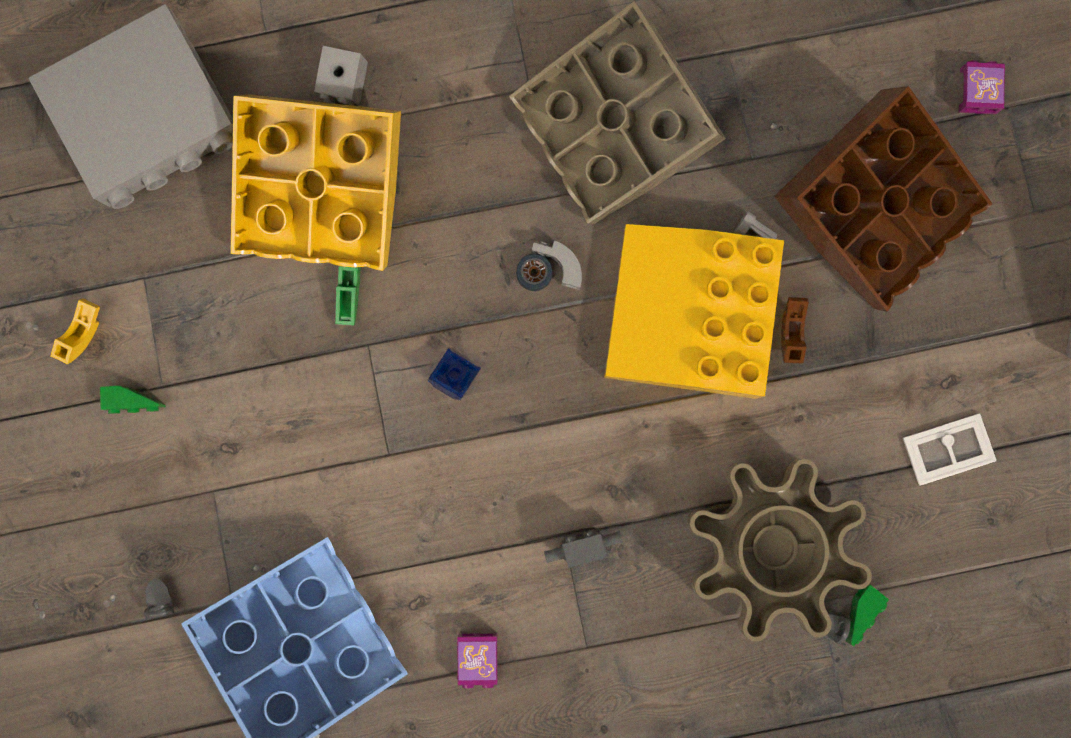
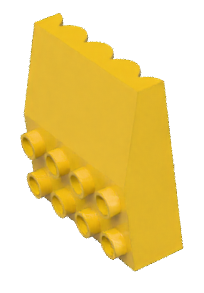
(313, 180)
(695, 310)

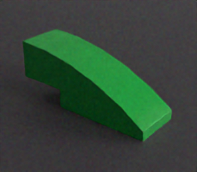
(347, 295)

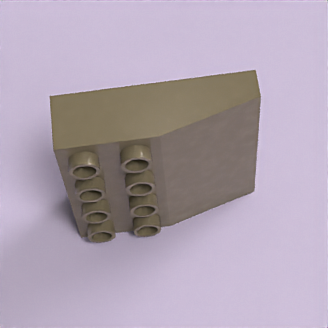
(616, 114)

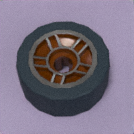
(534, 262)

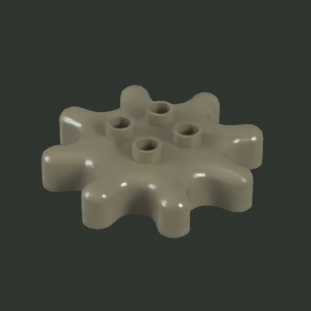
(778, 549)

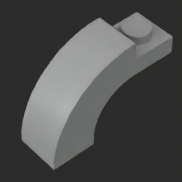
(565, 258)

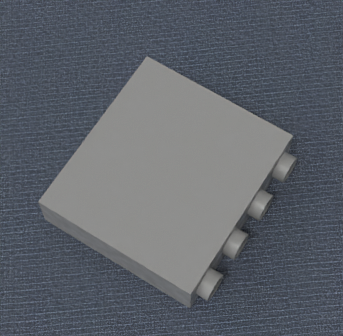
(135, 108)

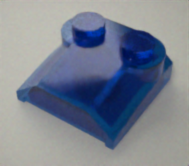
(453, 375)

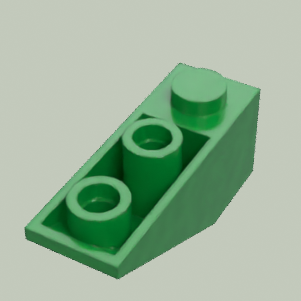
(124, 398)
(864, 609)

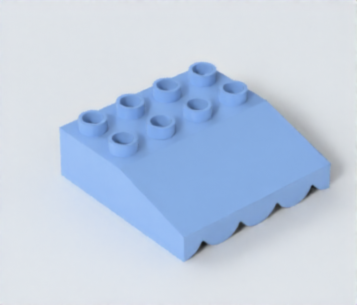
(295, 648)

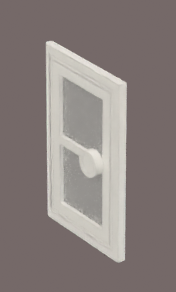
(949, 449)

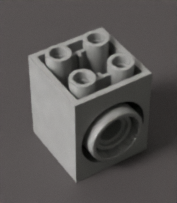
(337, 88)

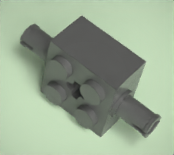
(583, 548)

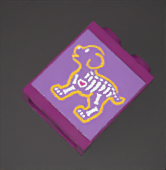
(983, 87)
(477, 659)

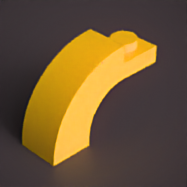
(78, 334)

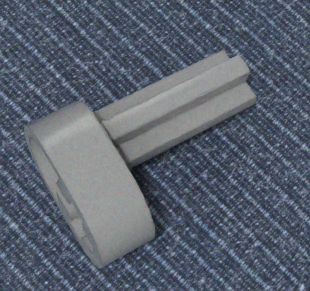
(749, 222)

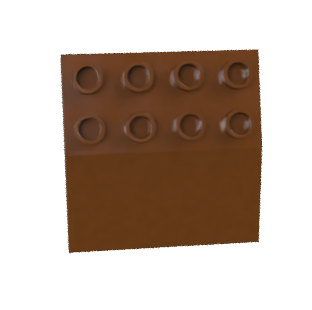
(884, 197)

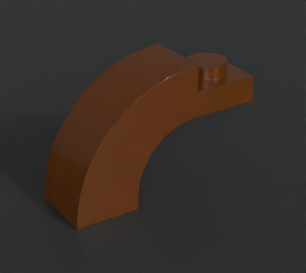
(793, 330)

